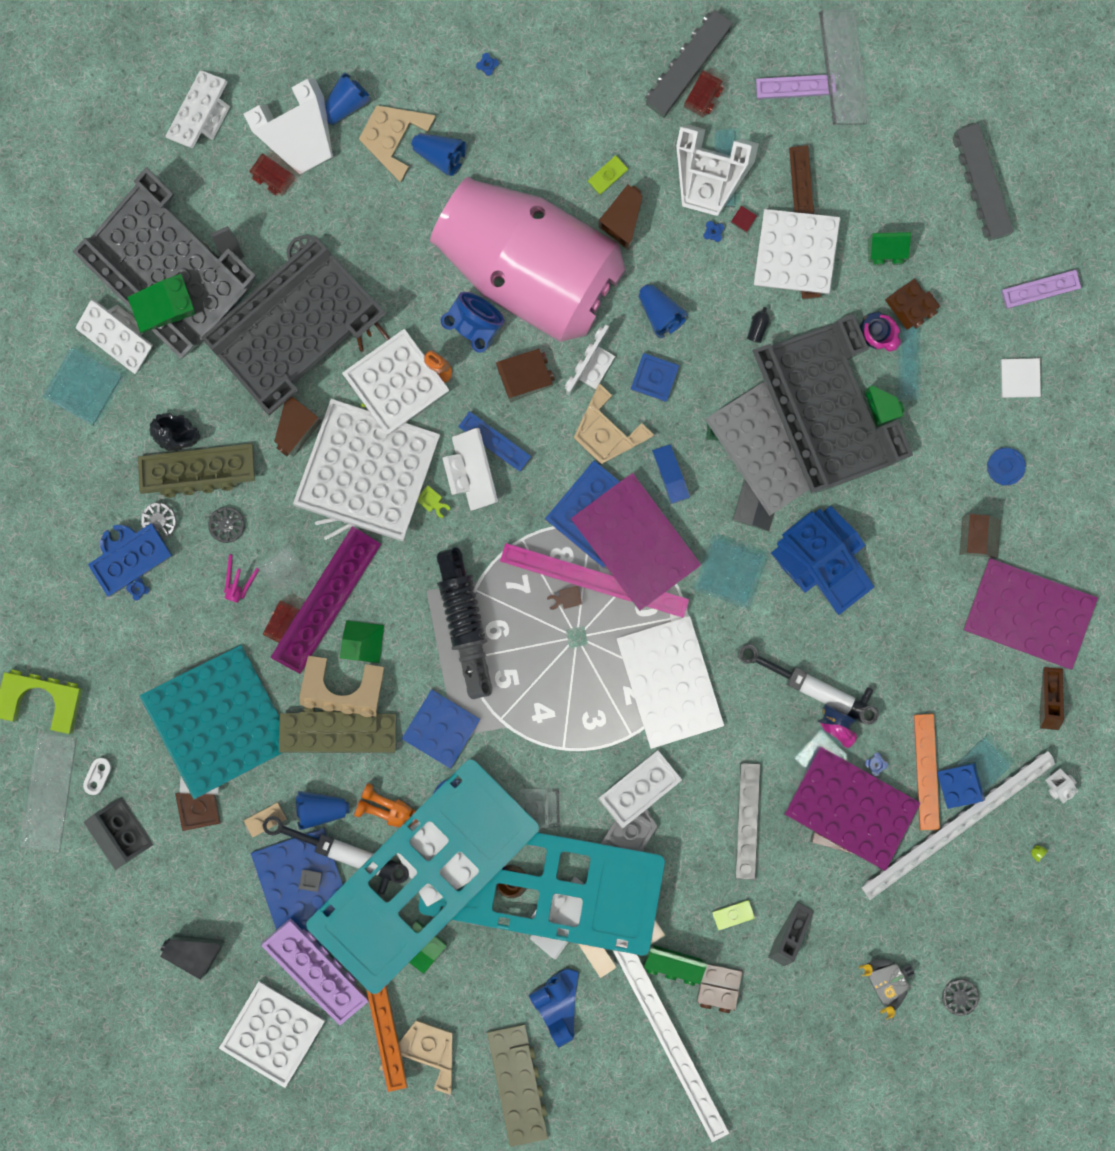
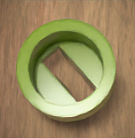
(1038, 852)

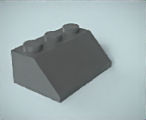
(750, 510)
(118, 833)

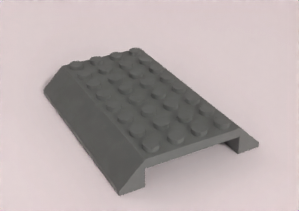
(148, 244)
(291, 324)
(825, 406)

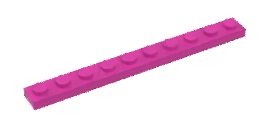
(584, 577)

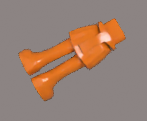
(438, 364)
(398, 813)

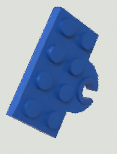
(128, 556)

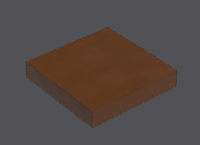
(197, 812)

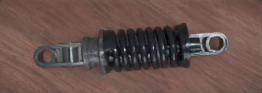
(463, 621)

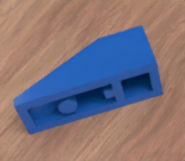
(671, 474)

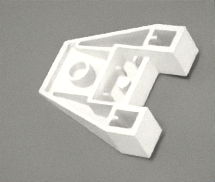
(300, 134)
(710, 176)

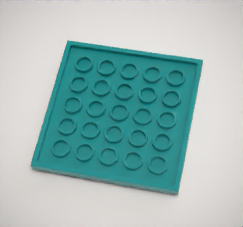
(215, 721)

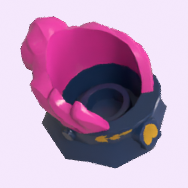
(880, 331)
(838, 725)

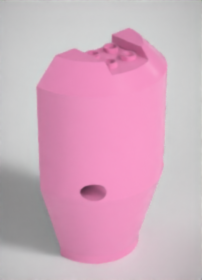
(549, 264)

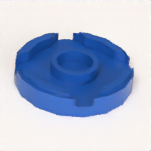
(1006, 466)

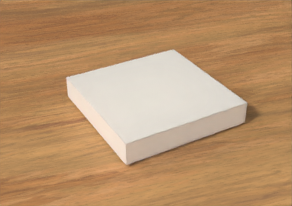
(1020, 378)

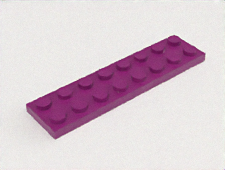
(325, 600)

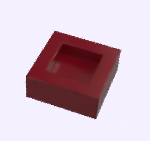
(743, 219)

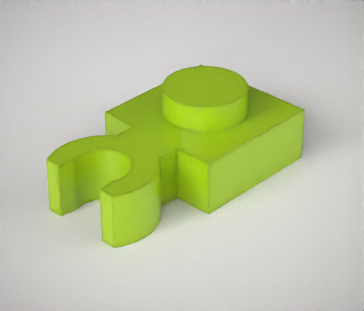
(431, 500)

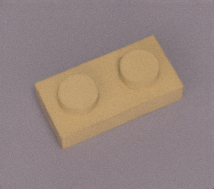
(255, 822)

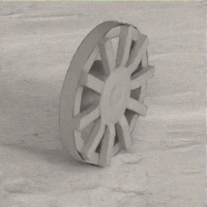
(160, 519)

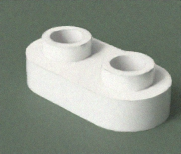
(97, 775)

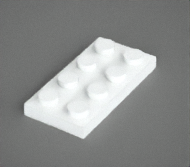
(640, 789)

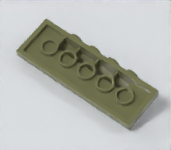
(196, 470)
(336, 732)
(518, 1085)

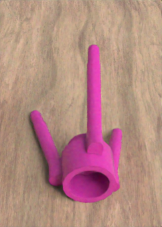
(233, 591)

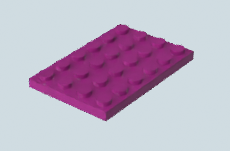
(635, 541)
(1030, 614)
(852, 808)

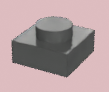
(310, 880)

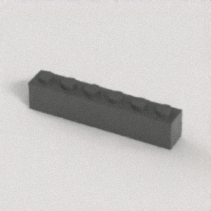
(689, 63)
(983, 182)

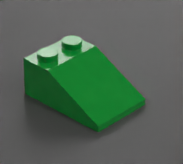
(161, 304)

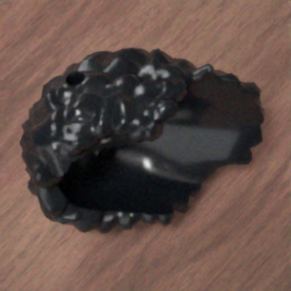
(173, 432)

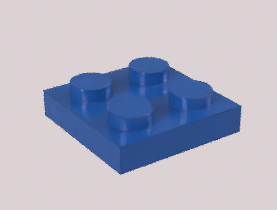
(654, 377)
(961, 785)

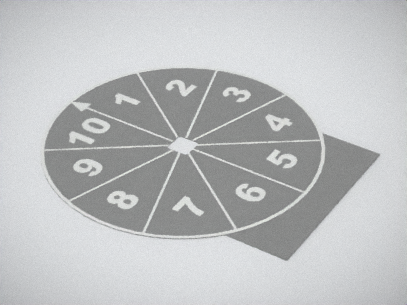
(538, 682)

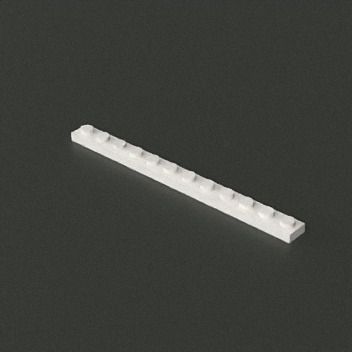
(959, 825)
(671, 1043)

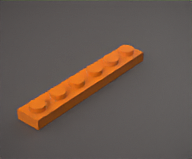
(926, 772)
(387, 1040)

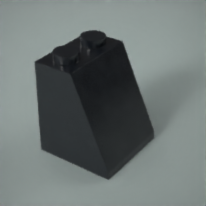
(192, 953)

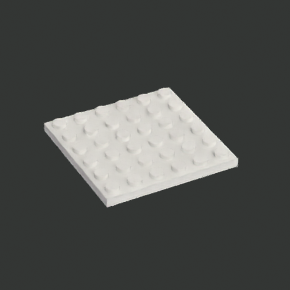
(363, 473)

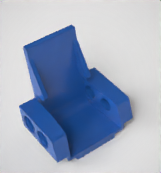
(821, 553)

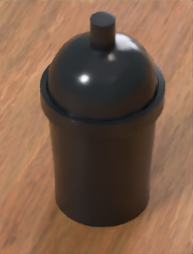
(758, 326)

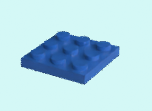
(441, 729)

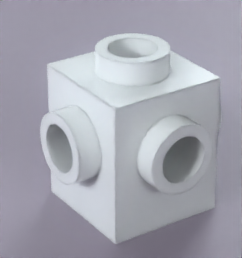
(1061, 786)

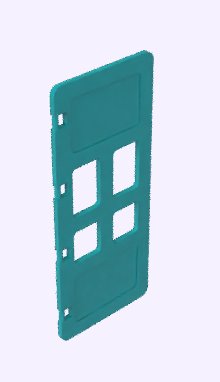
(617, 897)
(368, 931)

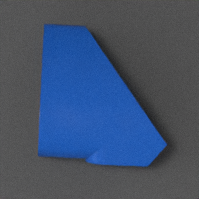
(557, 1005)

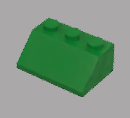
(675, 965)

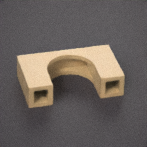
(362, 701)
(601, 959)

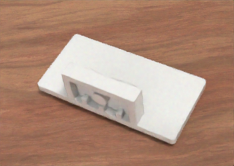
(200, 112)
(115, 333)
(594, 366)
(470, 471)
(564, 911)

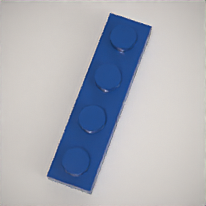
(496, 442)

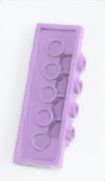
(315, 971)

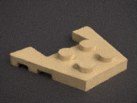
(386, 131)
(601, 436)
(431, 1047)

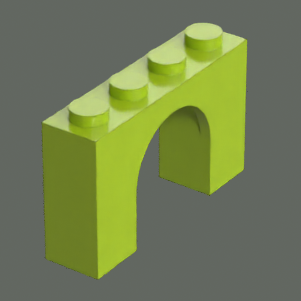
(65, 697)

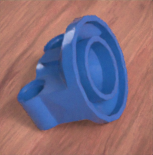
(474, 320)

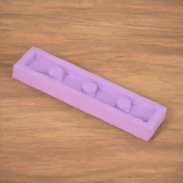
(792, 87)
(1041, 289)

